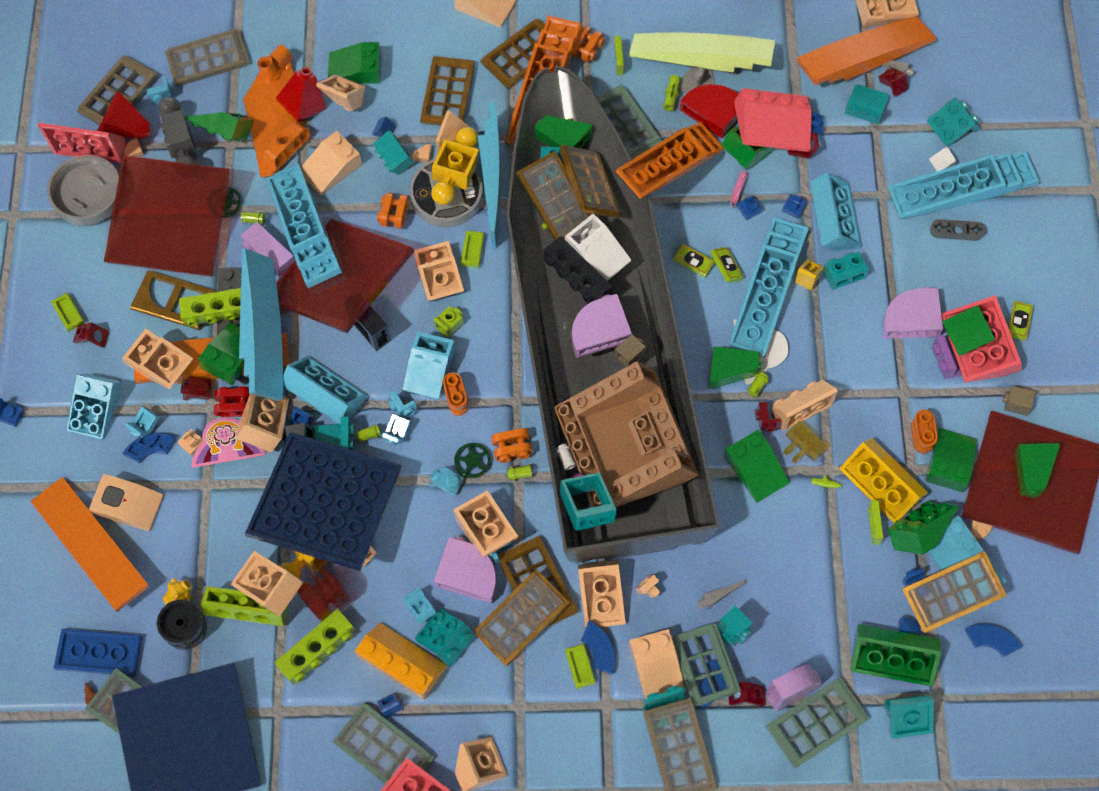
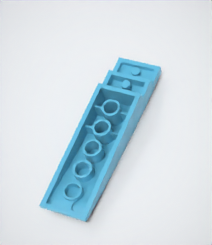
(491, 170)
(963, 184)
(303, 226)
(768, 286)
(260, 327)

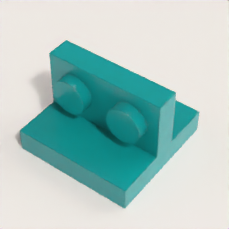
(910, 716)

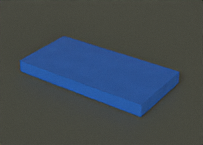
(97, 652)

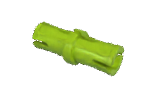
(670, 99)

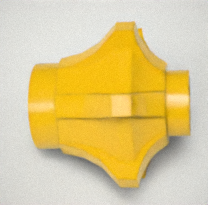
(178, 591)

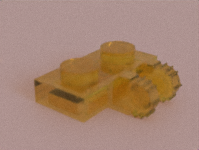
(805, 441)

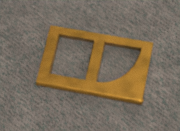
(144, 303)

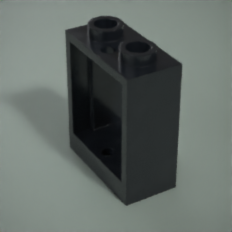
(373, 329)

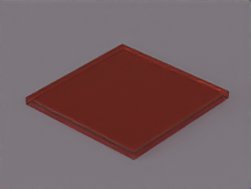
(167, 216)
(366, 266)
(1061, 510)

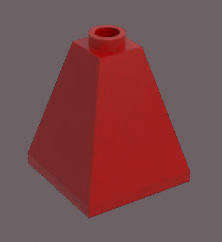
(301, 95)
(124, 120)

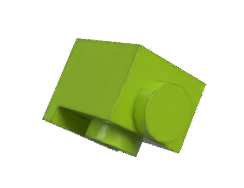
(446, 326)

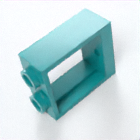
(592, 516)

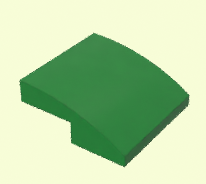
(968, 330)

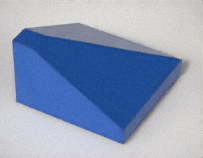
(908, 626)

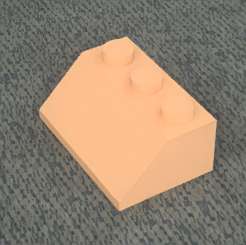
(804, 403)

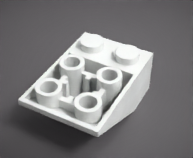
(598, 247)

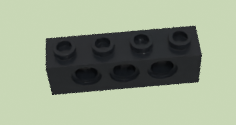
(562, 249)

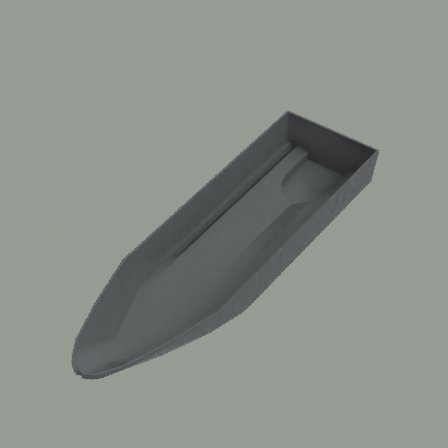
(549, 309)

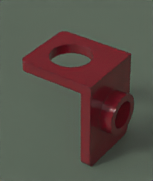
(803, 154)
(86, 333)
(750, 693)

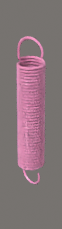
(738, 187)

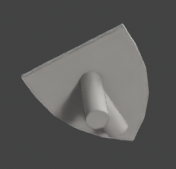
(694, 78)

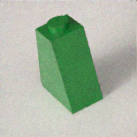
(560, 131)
(732, 366)
(1034, 467)

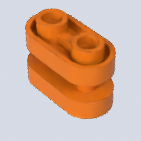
(595, 41)
(388, 202)
(455, 394)
(924, 431)
(506, 453)

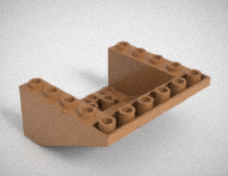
(627, 436)

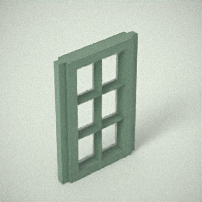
(723, 660)

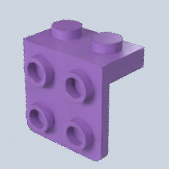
(946, 358)

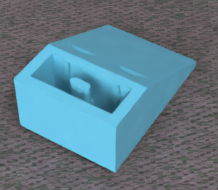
(428, 365)
(93, 405)

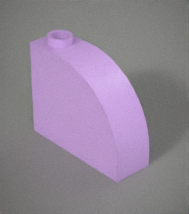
(913, 315)
(599, 326)
(466, 571)
(792, 686)

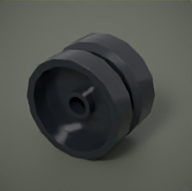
(185, 614)

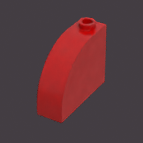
(712, 106)

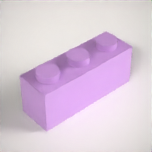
(263, 243)

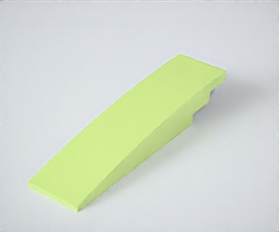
(704, 50)

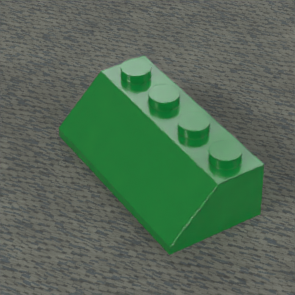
(895, 655)

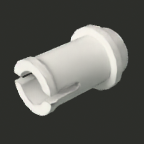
(565, 457)

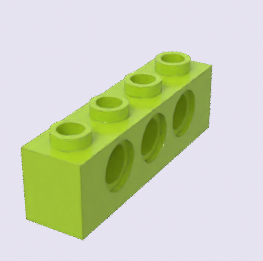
(210, 302)
(238, 606)
(303, 649)

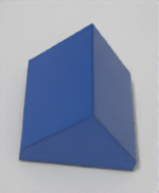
(382, 126)
(300, 416)
(390, 705)

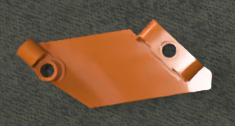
(274, 130)

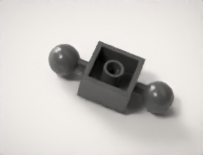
(176, 131)

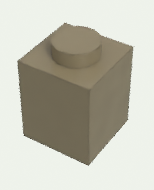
(630, 350)
(1018, 400)

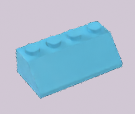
(835, 213)
(323, 389)
(957, 546)

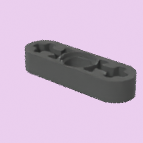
(971, 225)

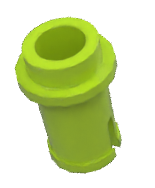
(250, 217)
(758, 383)
(368, 433)
(519, 472)

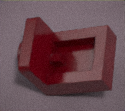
(896, 80)
(196, 388)
(762, 416)

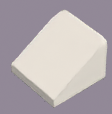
(942, 159)

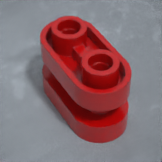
(231, 401)

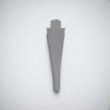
(900, 66)
(711, 598)

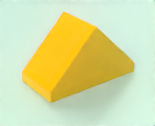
(808, 274)

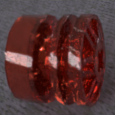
(322, 594)

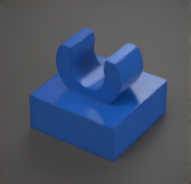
(817, 123)
(794, 206)
(749, 207)

